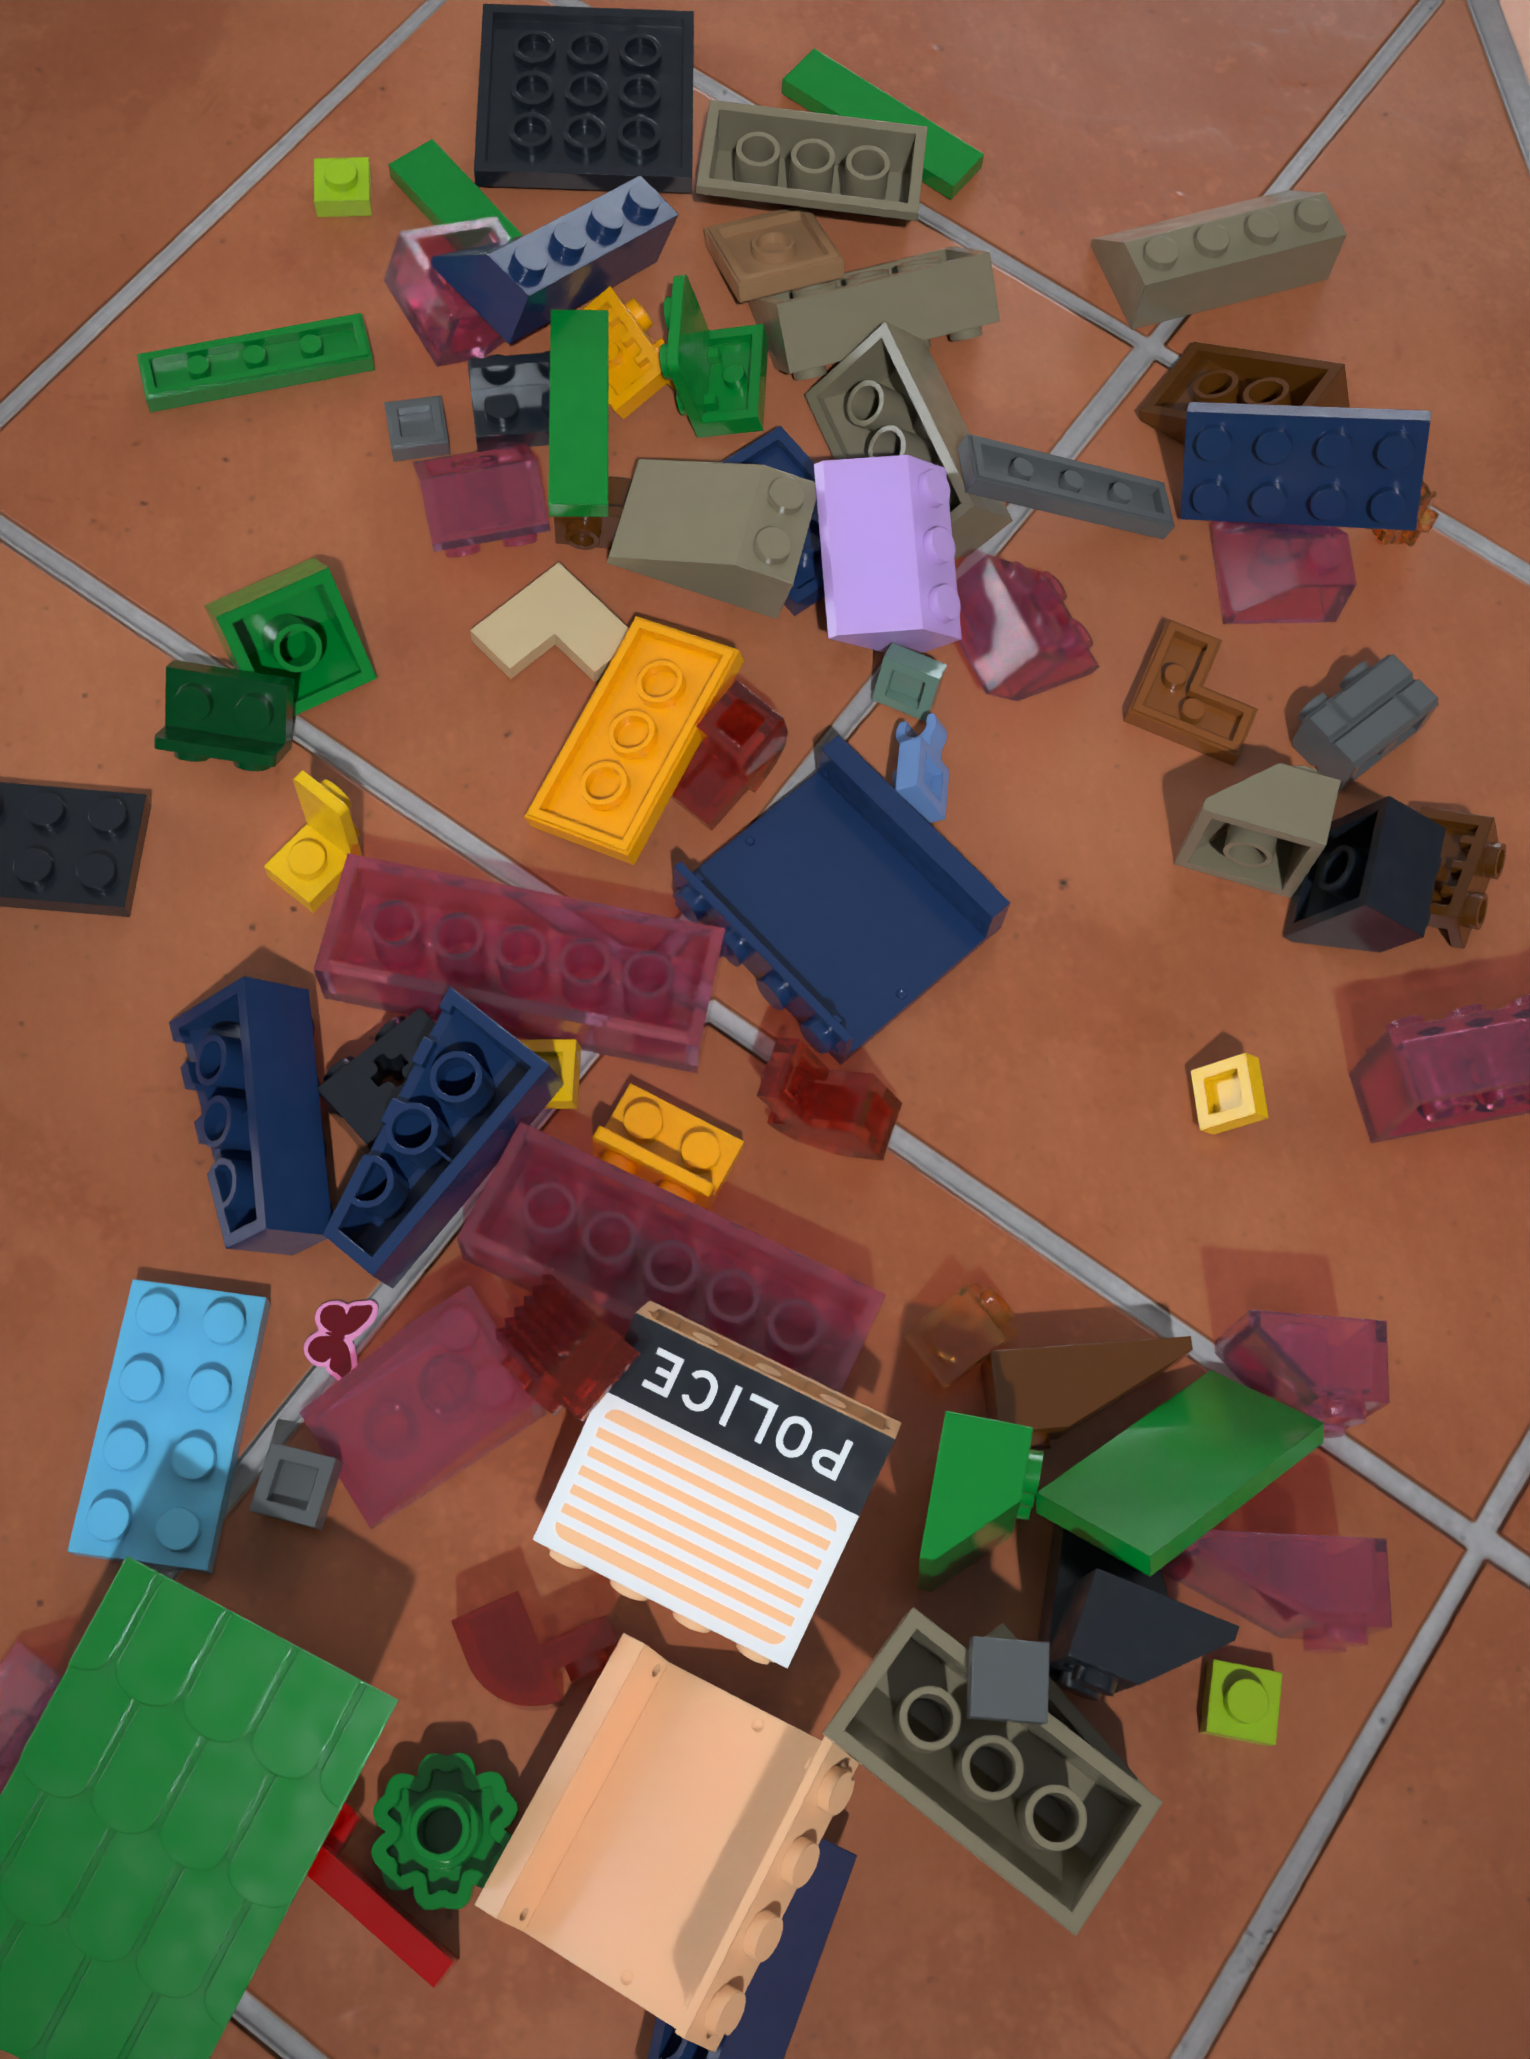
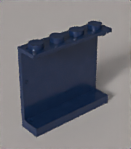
(842, 903)

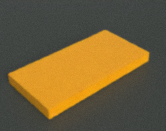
(633, 740)

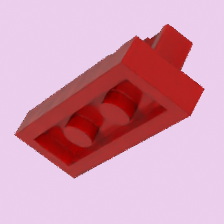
(374, 1907)

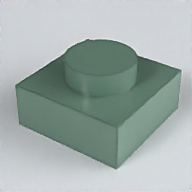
(909, 681)

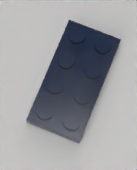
(1304, 465)

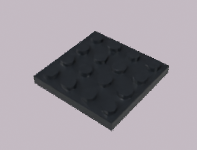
(585, 98)

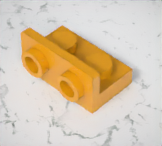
(633, 353)
(667, 1147)

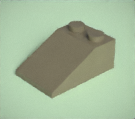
(716, 529)

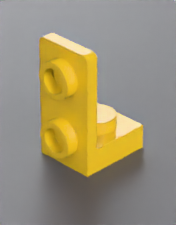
(315, 857)

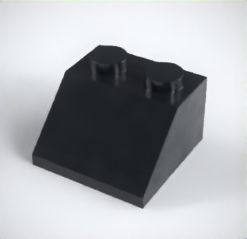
(1370, 881)
(1125, 1635)

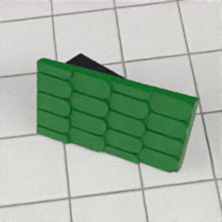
(166, 1822)

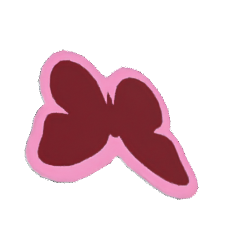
(337, 1328)

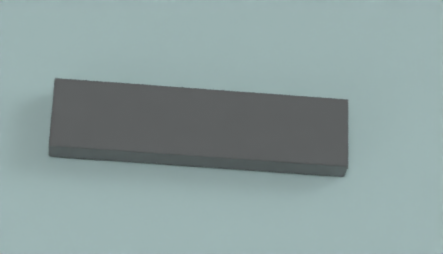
(1064, 487)

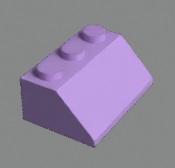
(887, 553)

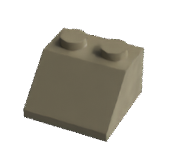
(1263, 829)

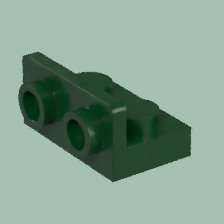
(226, 715)

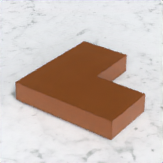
(1179, 707)

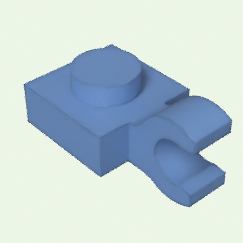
(920, 772)

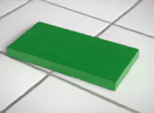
(1179, 1471)

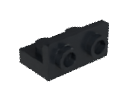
(510, 399)

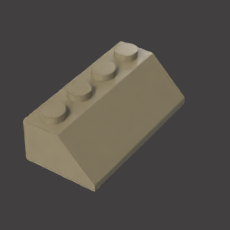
(812, 160)
(1220, 256)
(920, 294)
(895, 403)
(1012, 1794)

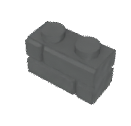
(1363, 720)

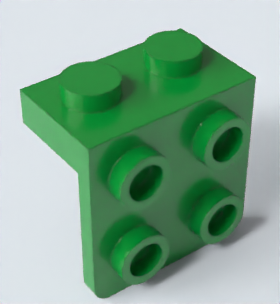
(714, 371)

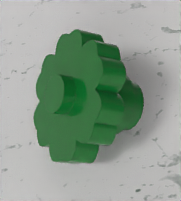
(443, 1830)

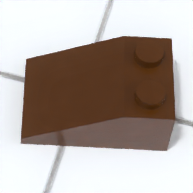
(1241, 377)

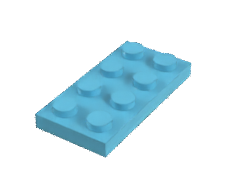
(170, 1427)

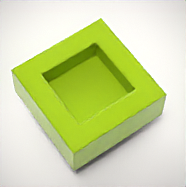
(342, 187)
(1241, 1702)

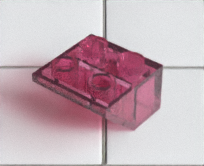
(1020, 630)

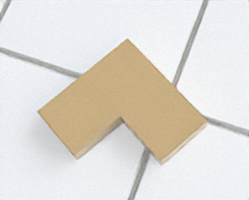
(551, 613)

